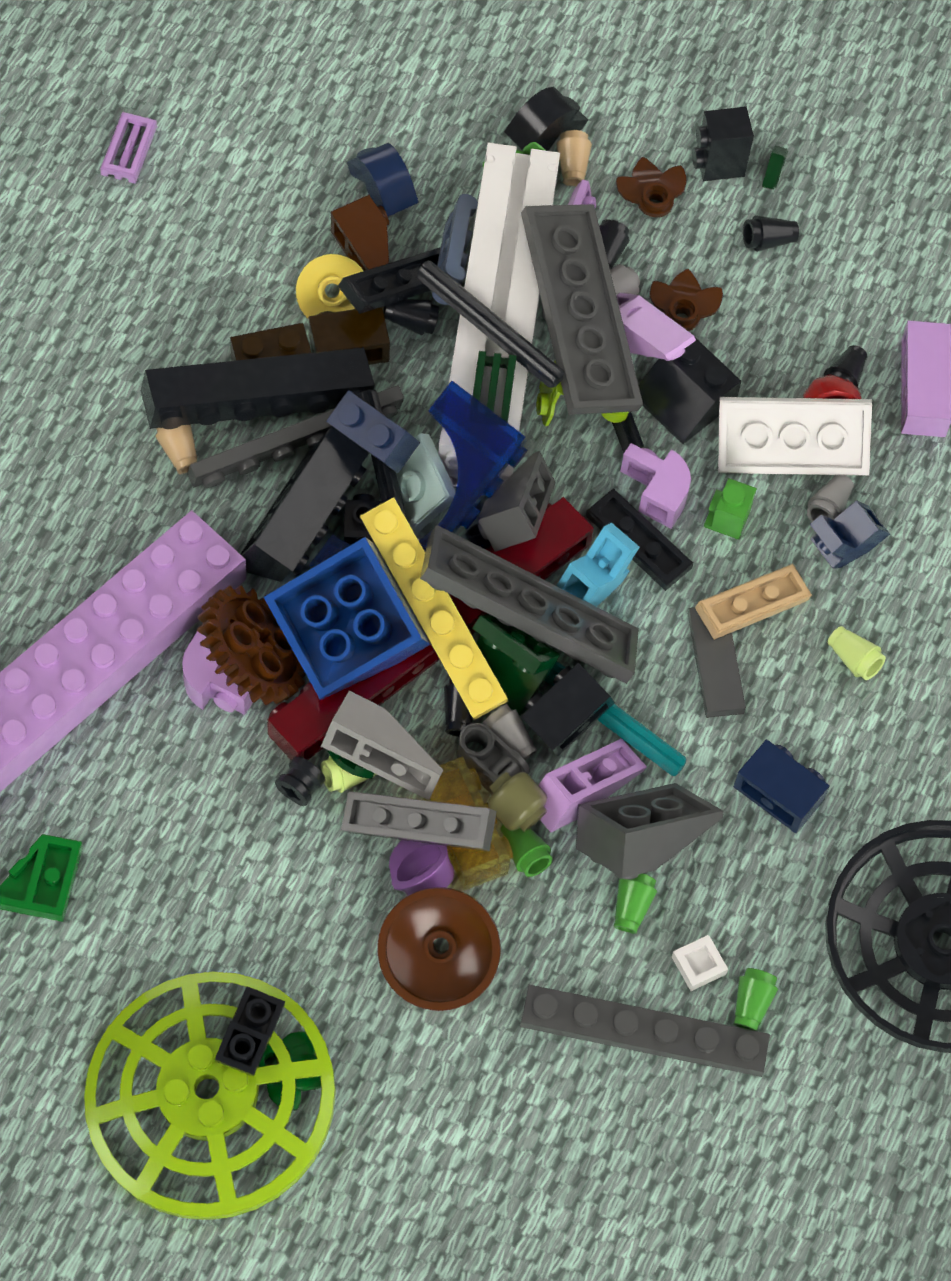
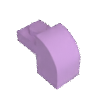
(665, 480)
(203, 683)

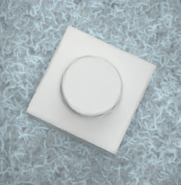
(699, 963)

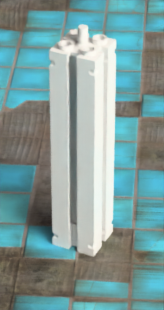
(501, 275)

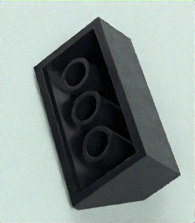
(303, 507)

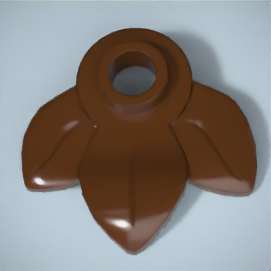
(651, 184)
(685, 297)

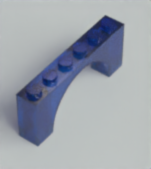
(482, 449)

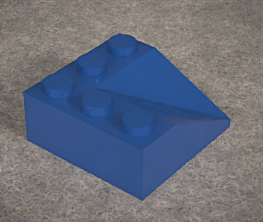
(346, 619)

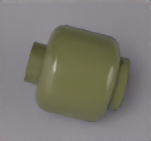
(517, 801)

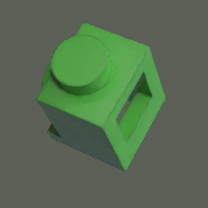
(730, 508)

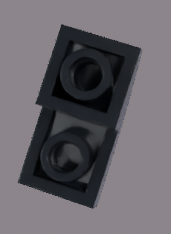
(250, 1031)

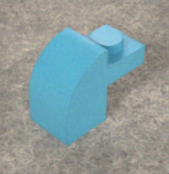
(602, 568)

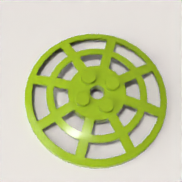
(207, 1118)

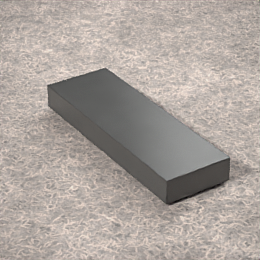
(716, 670)

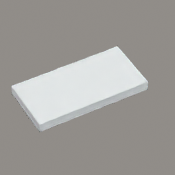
(794, 436)

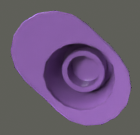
(420, 866)

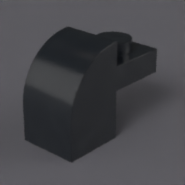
(545, 118)

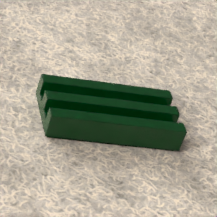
(496, 363)

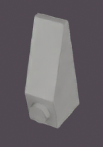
(381, 745)

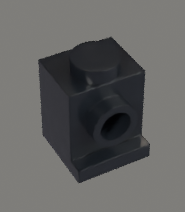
(353, 525)

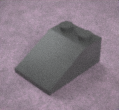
(642, 828)

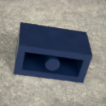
(373, 431)
(781, 785)

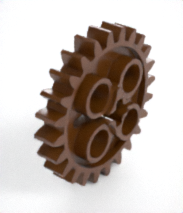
(249, 646)

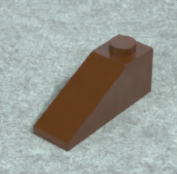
(362, 232)

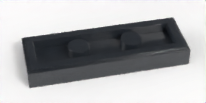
(656, 553)

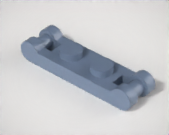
(455, 240)

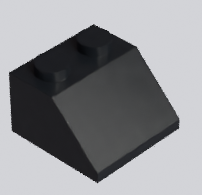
(687, 390)

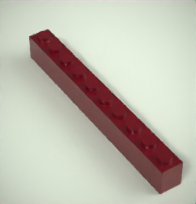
(303, 723)

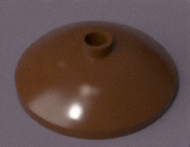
(431, 976)

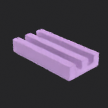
(121, 171)

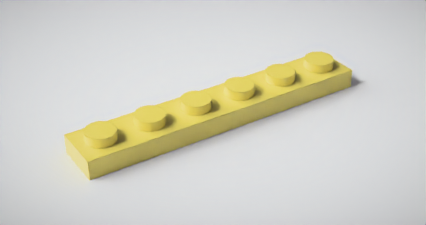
(434, 610)

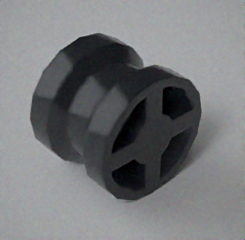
(300, 781)

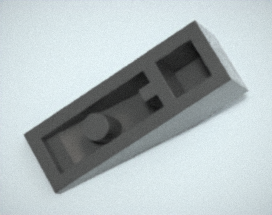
(518, 505)

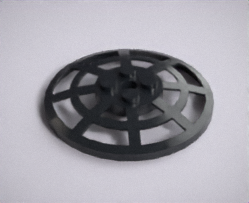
(912, 933)

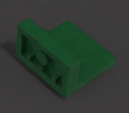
(515, 659)

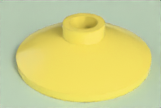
(315, 278)

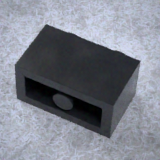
(723, 144)
(567, 708)

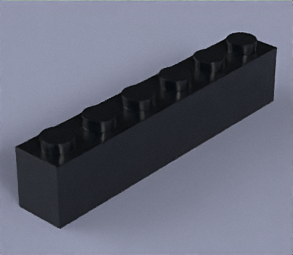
(253, 387)

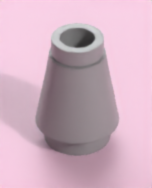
(831, 498)
(511, 730)

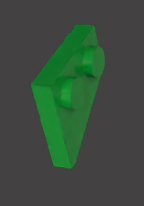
(43, 879)

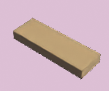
(753, 601)

